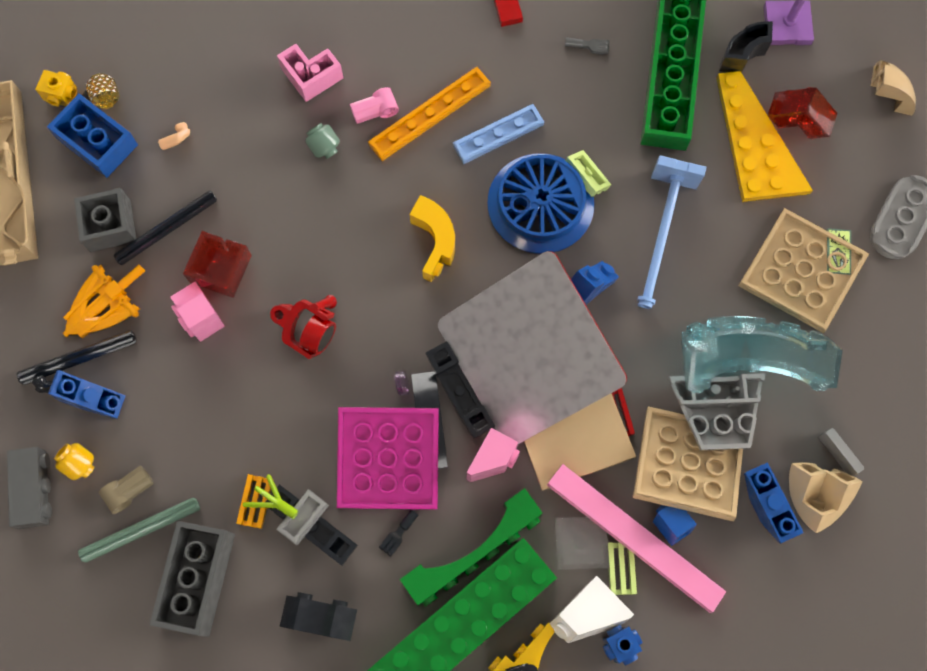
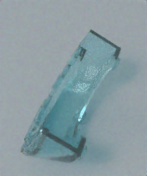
(757, 346)

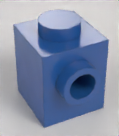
(673, 523)

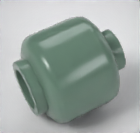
(322, 141)

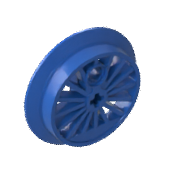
(528, 197)

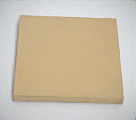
(794, 273)
(582, 442)
(682, 476)

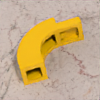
(437, 223)

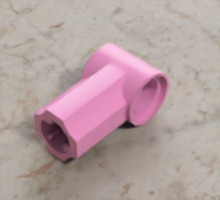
(380, 104)

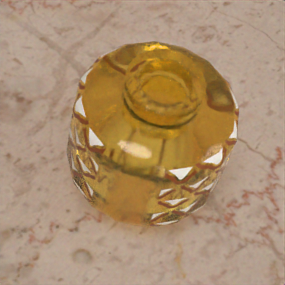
(102, 91)

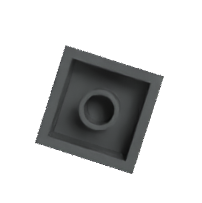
(105, 220)

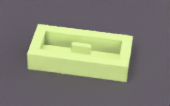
(592, 177)
(632, 574)

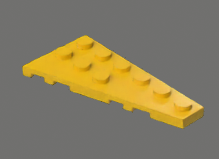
(758, 152)

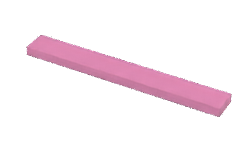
(636, 538)

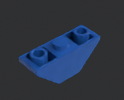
(86, 395)
(771, 504)

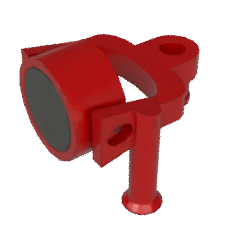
(317, 331)

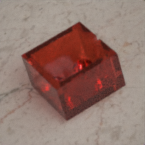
(216, 267)

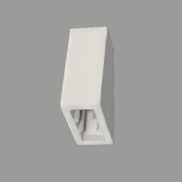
(590, 613)

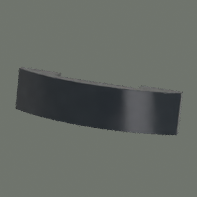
(459, 390)
(427, 396)
(322, 533)

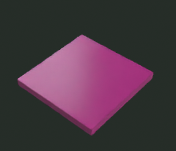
(387, 458)

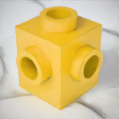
(56, 88)

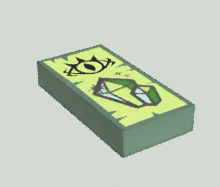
(833, 246)

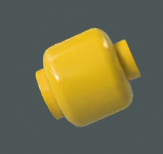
(74, 461)

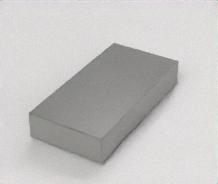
(841, 452)
(310, 510)

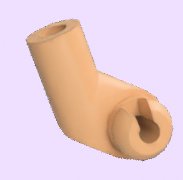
(176, 138)

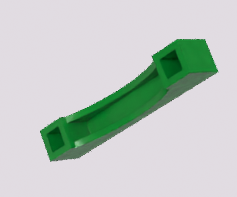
(426, 582)

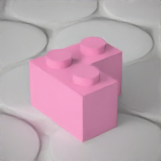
(311, 75)
(196, 312)

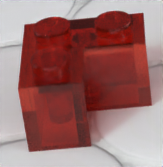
(803, 109)

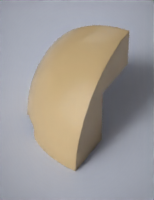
(894, 84)
(821, 494)

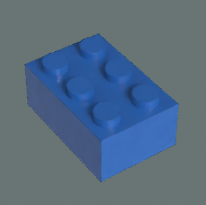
(92, 135)

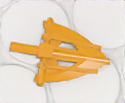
(83, 319)

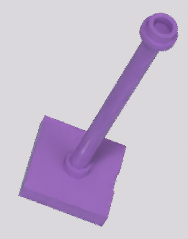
(790, 22)

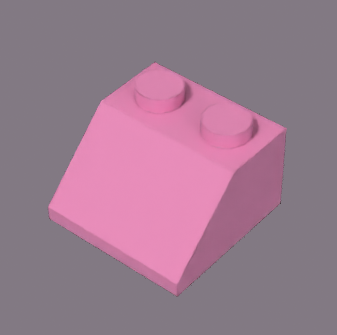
(493, 456)

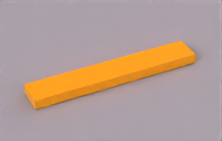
(429, 113)

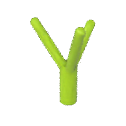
(276, 501)

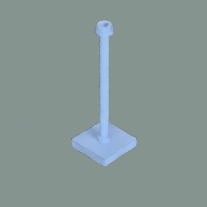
(678, 174)

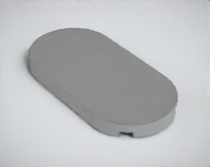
(901, 219)

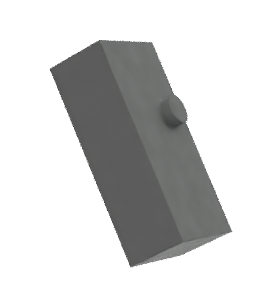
(192, 579)

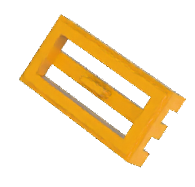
(246, 495)

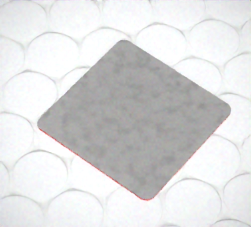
(532, 349)

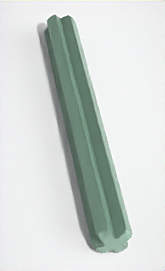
(139, 530)

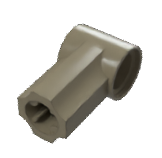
(119, 494)

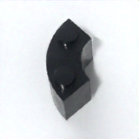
(746, 45)
(318, 617)

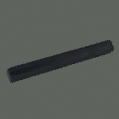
(165, 227)
(77, 357)

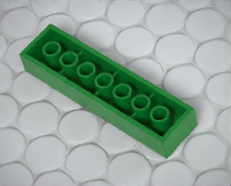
(673, 74)
(472, 614)

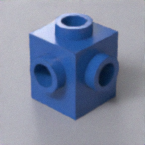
(612, 645)

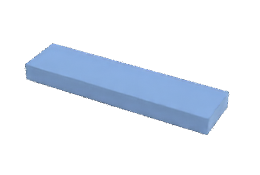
(498, 133)

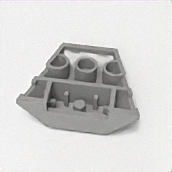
(723, 413)

